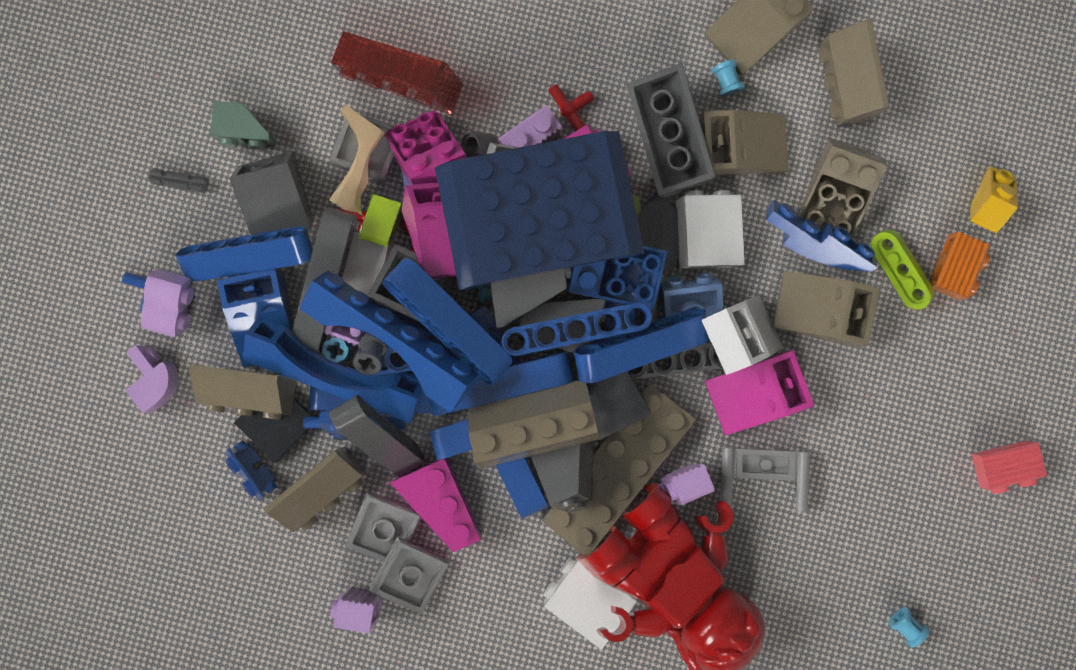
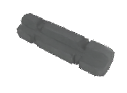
(178, 180)

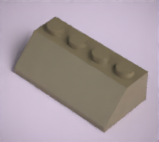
(532, 424)

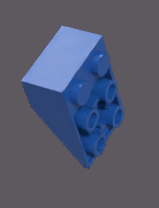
(621, 280)
(253, 296)

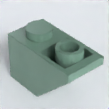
(236, 125)

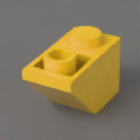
(995, 199)

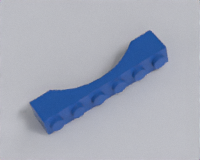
(280, 351)
(439, 373)

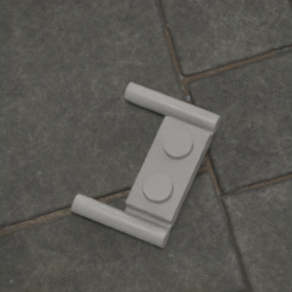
(765, 465)

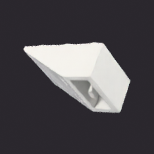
(742, 334)

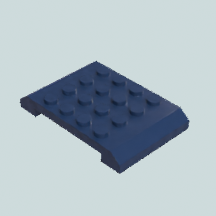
(539, 209)

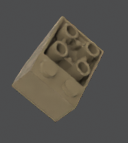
(745, 141)
(842, 186)
(826, 308)

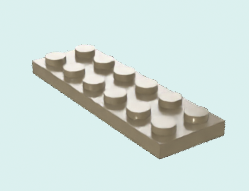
(622, 470)

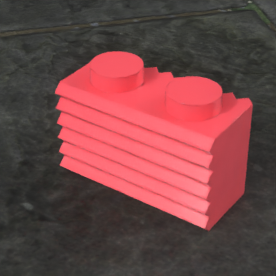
(1009, 465)

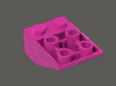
(423, 146)
(428, 229)
(759, 393)

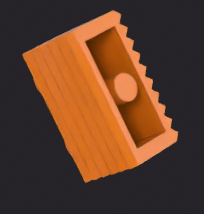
(960, 266)

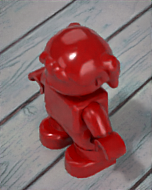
(678, 585)

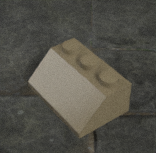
(853, 74)
(242, 391)
(317, 491)

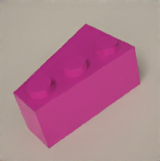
(440, 502)

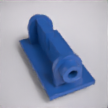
(242, 462)

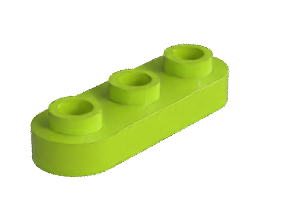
(904, 282)

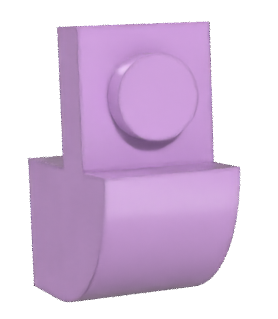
(158, 382)

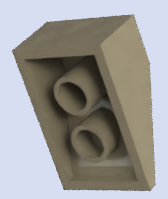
(755, 28)

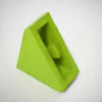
(381, 220)

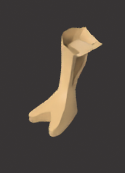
(368, 136)

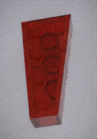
(397, 71)

